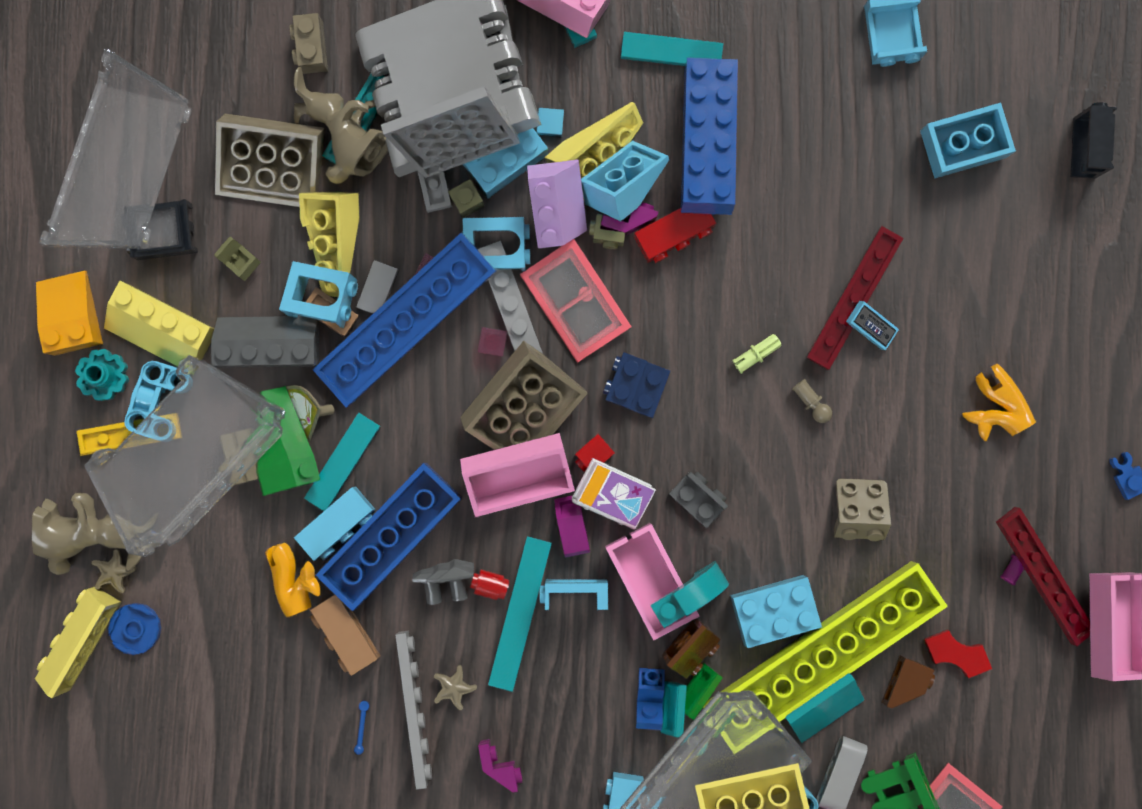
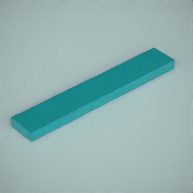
(519, 613)

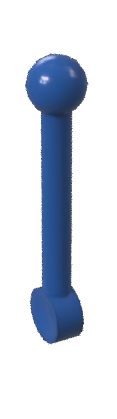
(363, 706)

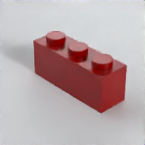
(671, 233)

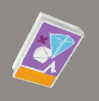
(613, 494)

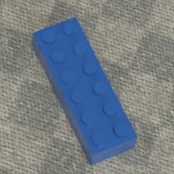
(709, 136)
(389, 536)

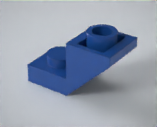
(650, 699)

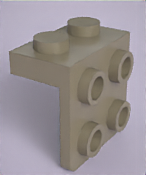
(862, 509)

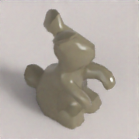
(353, 147)
(64, 537)

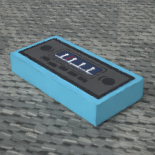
(872, 325)

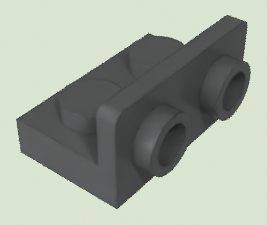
(698, 498)

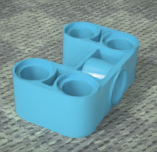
(148, 392)

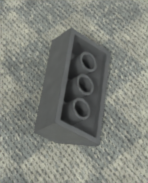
(265, 342)

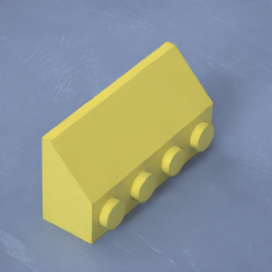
(156, 325)
(76, 642)
(764, 789)

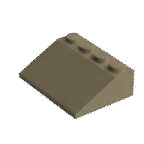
(267, 159)
(522, 401)

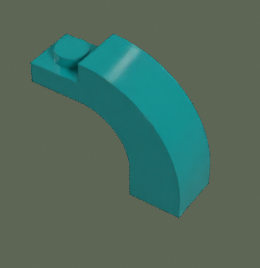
(691, 596)

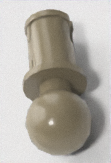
(821, 412)

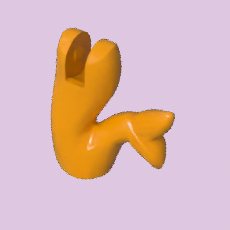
(1006, 394)
(291, 594)

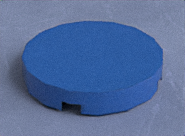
(134, 628)

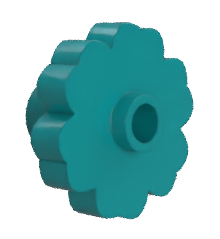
(111, 379)

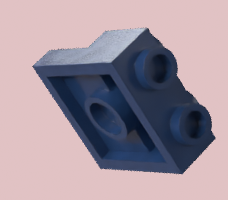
(636, 384)

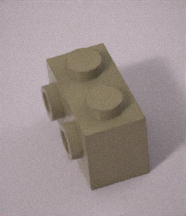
(310, 43)

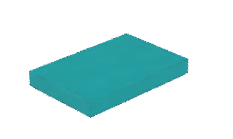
(825, 707)

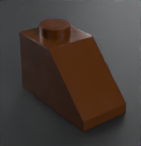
(907, 682)

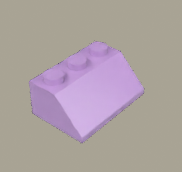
(557, 202)

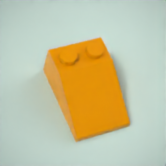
(66, 314)

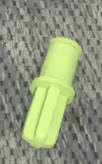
(757, 353)

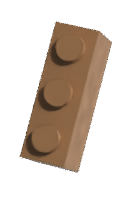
(344, 635)

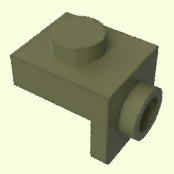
(608, 238)
(237, 258)

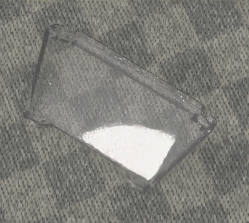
(117, 161)
(183, 456)
(724, 741)

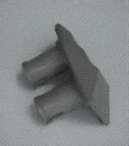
(453, 571)

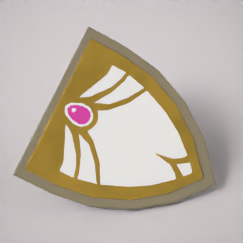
(307, 408)

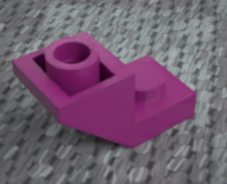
(639, 218)
(571, 527)
(504, 773)

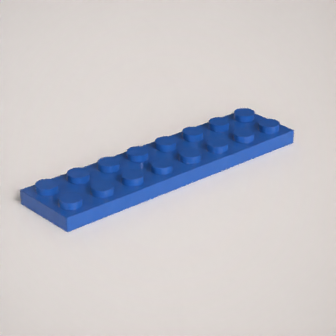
(404, 320)

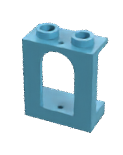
(513, 224)
(296, 286)
(597, 586)

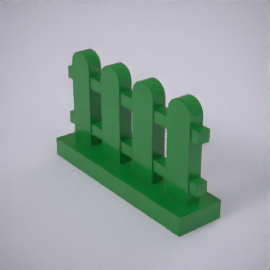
(901, 774)

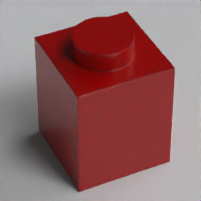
(596, 449)

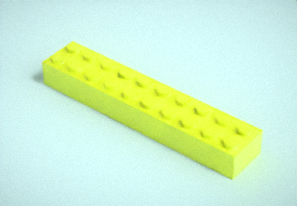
(843, 642)

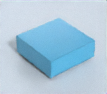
(551, 122)

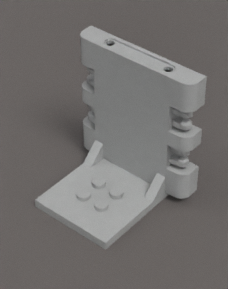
(446, 84)

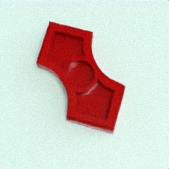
(969, 659)

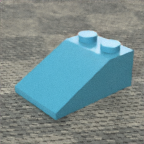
(623, 180)

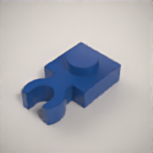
(1129, 479)

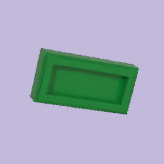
(700, 690)

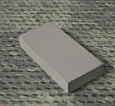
(377, 287)

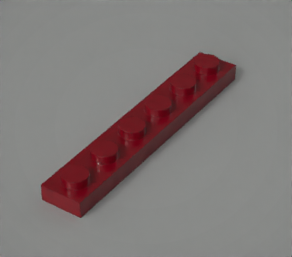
(858, 289)
(1045, 575)

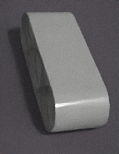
(841, 774)

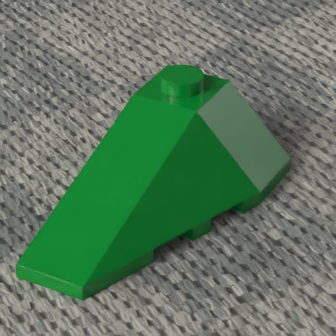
(290, 459)

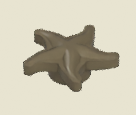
(112, 572)
(453, 687)

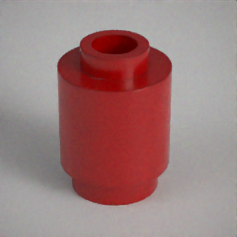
(489, 585)

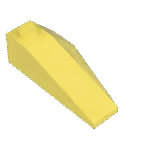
(599, 140)
(332, 230)

